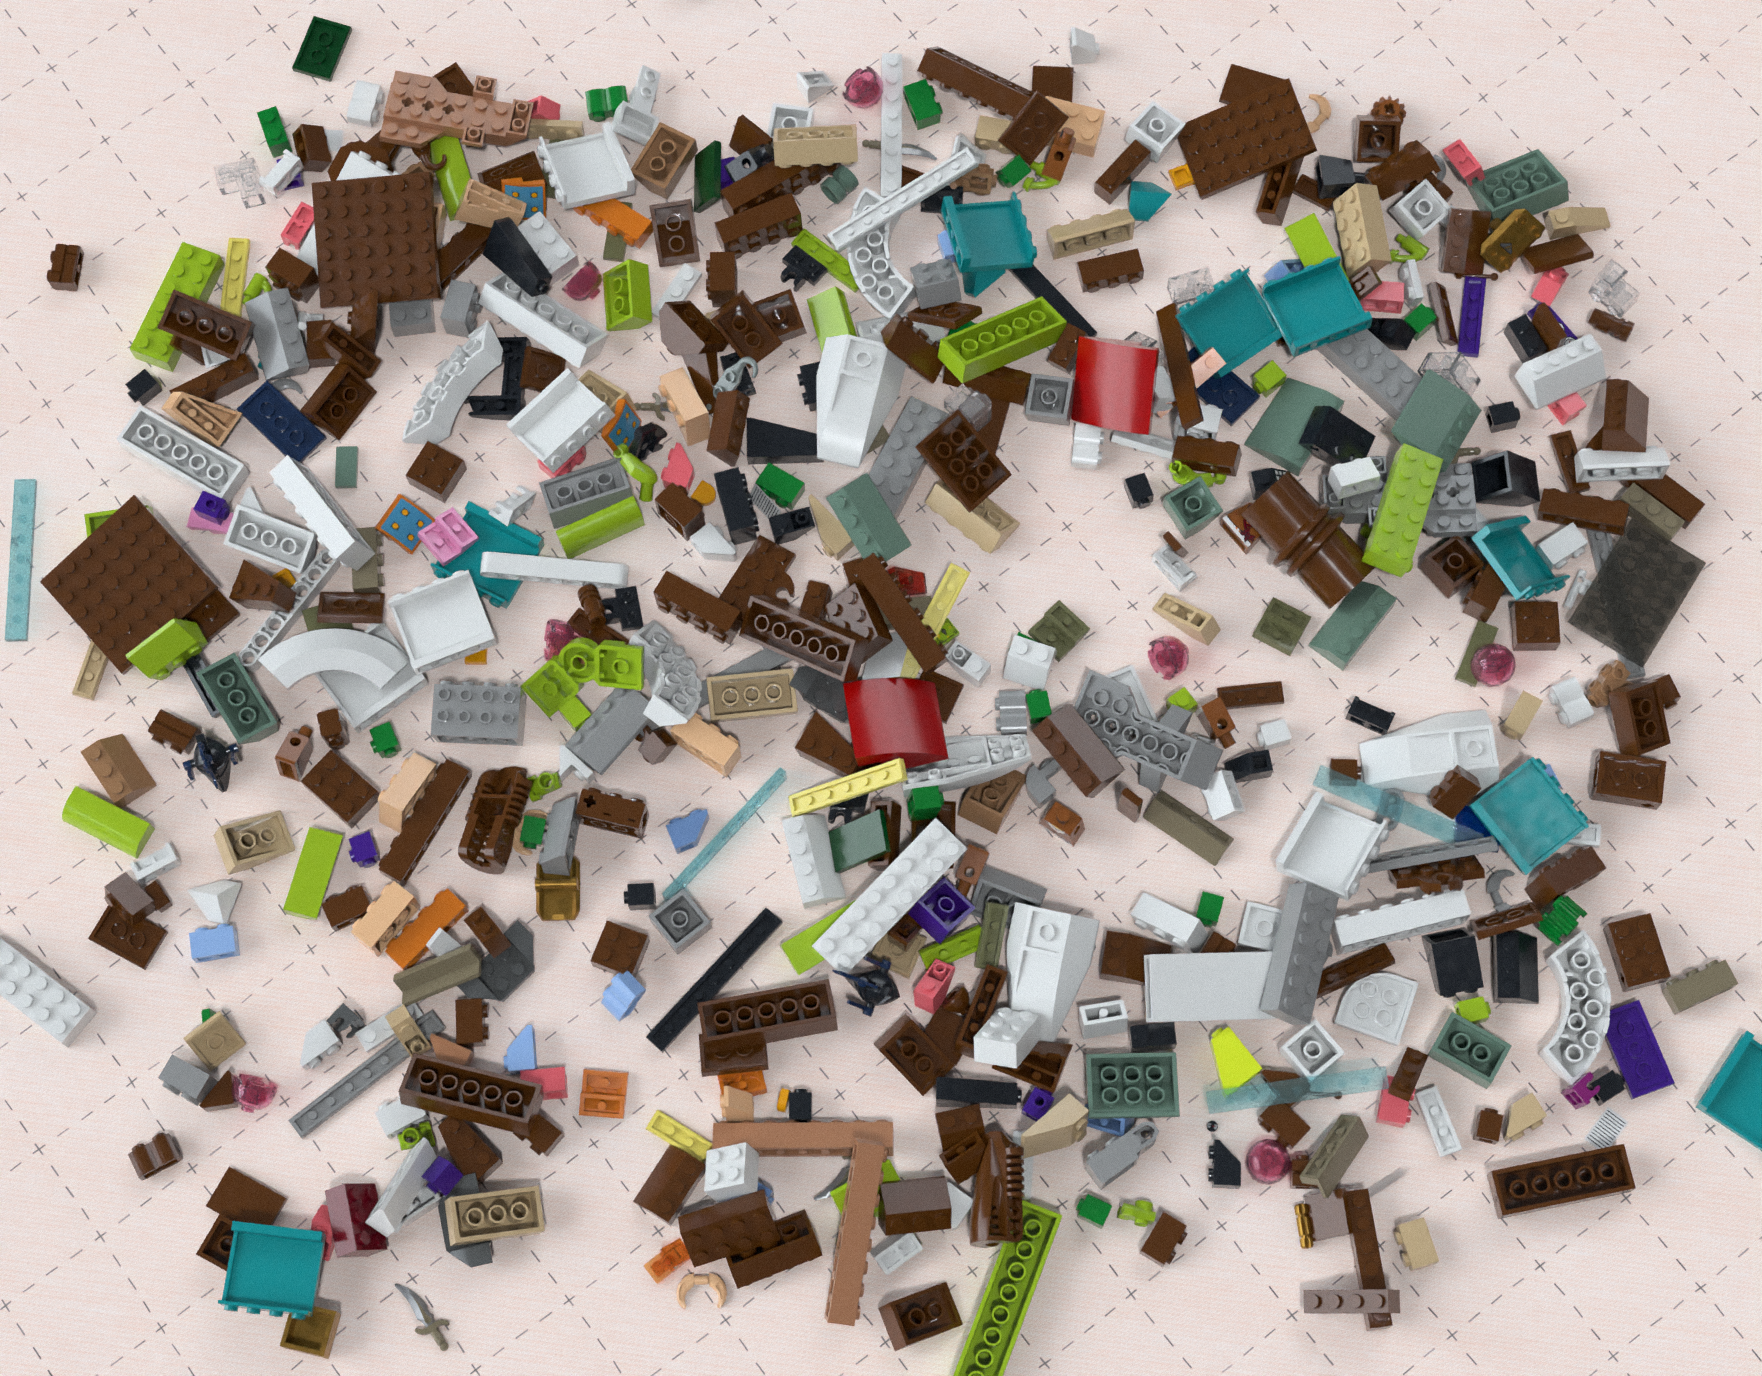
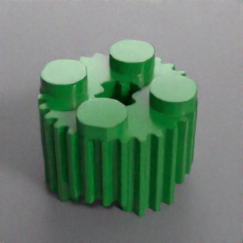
(1561, 919)

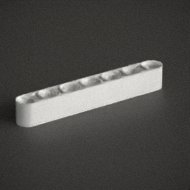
(553, 570)
(287, 621)

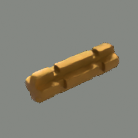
(1303, 1226)

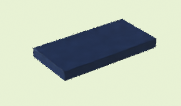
(1226, 393)
(281, 423)

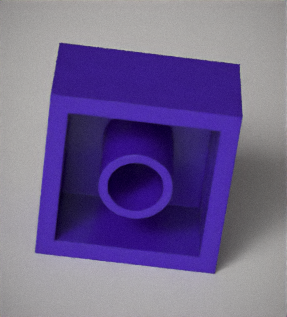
(941, 910)

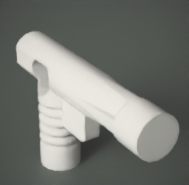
(303, 317)
(1577, 587)

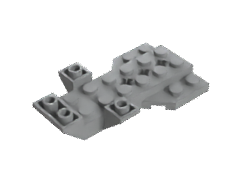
(1449, 512)
(1158, 746)

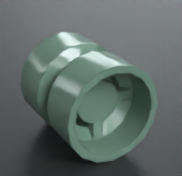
(841, 182)

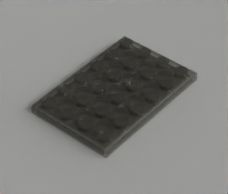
(1637, 592)

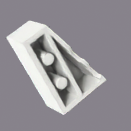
(1169, 923)

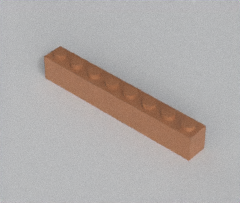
(803, 1139)
(854, 1232)

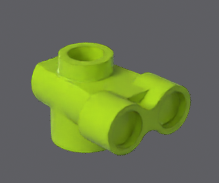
(540, 785)
(417, 1134)
(1140, 1213)

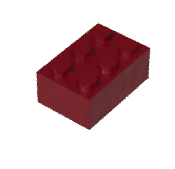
(348, 1210)

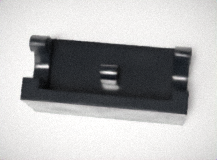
(934, 202)
(746, 385)
(1370, 716)

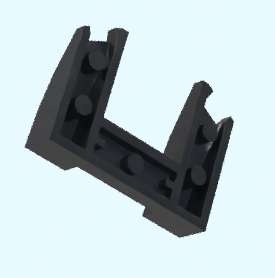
(512, 396)

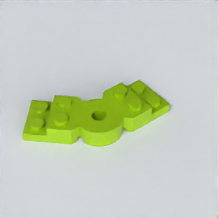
(564, 676)

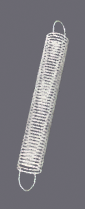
(1394, 1180)

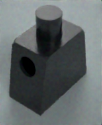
(755, 157)
(1335, 176)

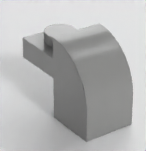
(1037, 782)

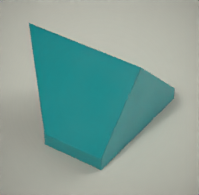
(1146, 199)
(977, 282)

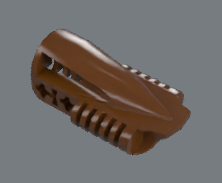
(494, 813)
(996, 1192)

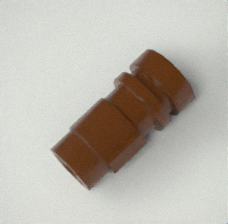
(1609, 323)
(592, 604)

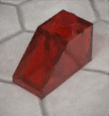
(911, 581)

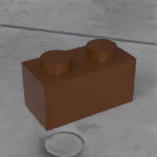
(161, 901)

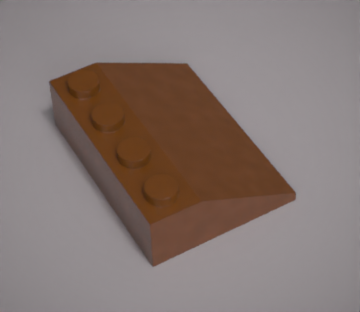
(963, 460)

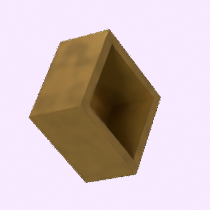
(312, 1335)

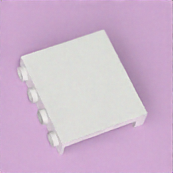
(587, 168)
(560, 420)
(442, 622)
(363, 701)
(1331, 848)

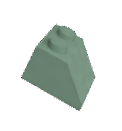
(1192, 507)

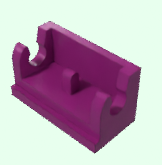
(1578, 1093)

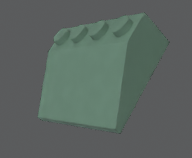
(1519, 184)
(1436, 418)
(1285, 421)
(1132, 1085)

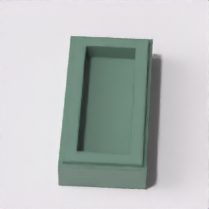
(346, 467)

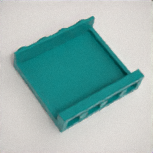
(989, 234)
(1315, 306)
(1230, 321)
(493, 537)
(1517, 559)
(1529, 815)
(1736, 1091)
(273, 1270)

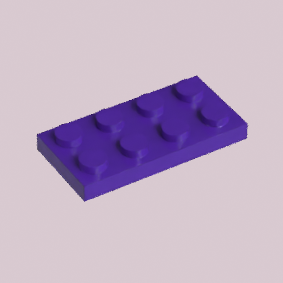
(1637, 1051)

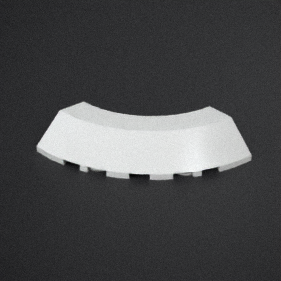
(873, 266)
(451, 386)
(334, 652)
(670, 676)
(1583, 1008)

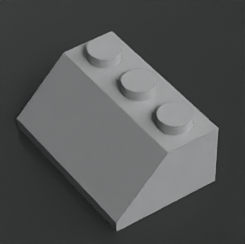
(560, 838)
(1005, 889)

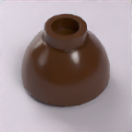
(957, 1001)

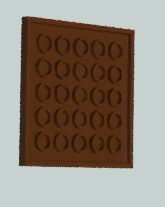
(376, 238)
(128, 582)

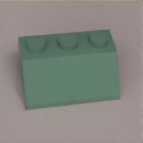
(1469, 1050)

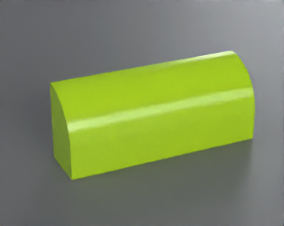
(453, 175)
(1310, 241)
(831, 315)
(600, 527)
(106, 822)
(312, 874)
(799, 948)

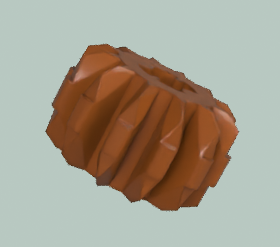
(1389, 106)

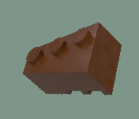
(1401, 169)
(261, 591)
(827, 748)
(1565, 876)
(1042, 1066)
(468, 1150)

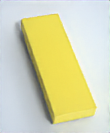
(679, 1136)

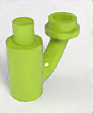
(1030, 184)
(1415, 248)
(255, 287)

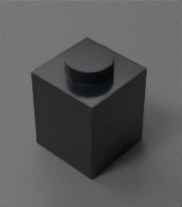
(143, 387)
(1502, 416)
(1138, 491)
(640, 896)
(1610, 1086)
(800, 1105)

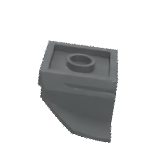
(822, 692)
(505, 972)
(474, 1253)

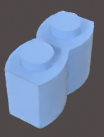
(622, 995)

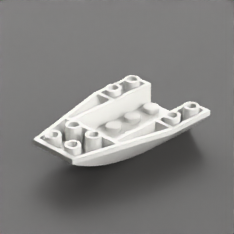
(854, 395)
(1424, 752)
(970, 762)
(1047, 963)

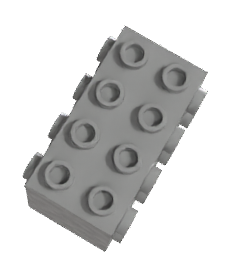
(478, 713)

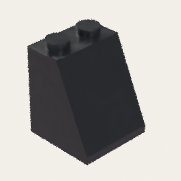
(1505, 480)
(1453, 961)

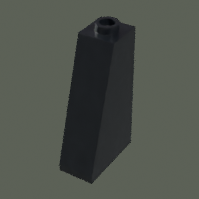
(516, 258)
(779, 444)
(968, 1092)

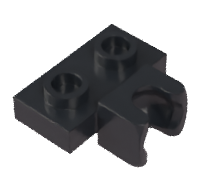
(801, 268)
(647, 439)
(624, 609)
(847, 808)

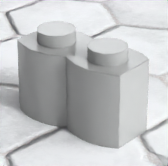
(1012, 712)

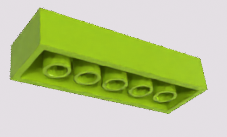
(191, 273)
(1001, 339)
(1402, 510)

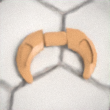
(1325, 112)
(518, 847)
(713, 1280)

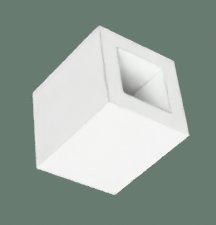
(1273, 735)

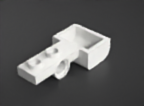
(635, 118)

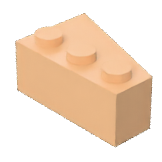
(483, 205)
(685, 405)
(202, 418)
(405, 791)

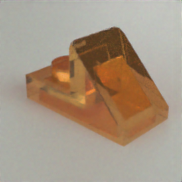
(667, 1261)

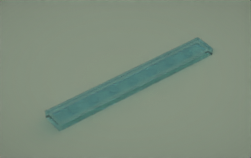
(21, 560)
(1392, 807)
(725, 834)
(1297, 1089)

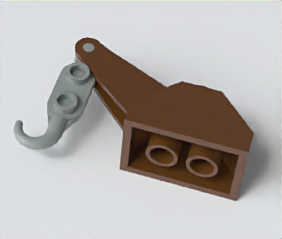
(694, 337)

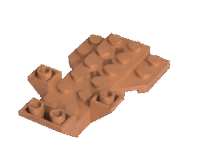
(472, 118)

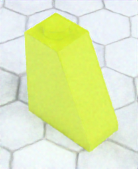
(1232, 1060)

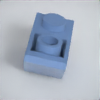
(688, 831)

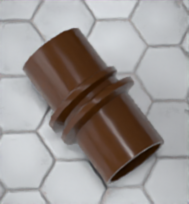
(1308, 540)

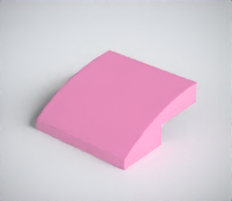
(447, 536)

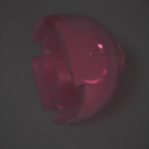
(863, 88)
(584, 283)
(557, 636)
(1168, 656)
(1493, 665)
(252, 1092)
(1267, 1161)

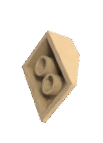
(604, 390)
(253, 841)
(1057, 1128)

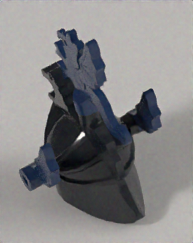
(212, 760)
(873, 986)

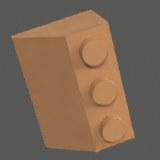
(664, 160)
(118, 769)

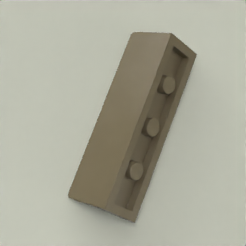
(1188, 828)
(438, 974)
(1335, 1154)

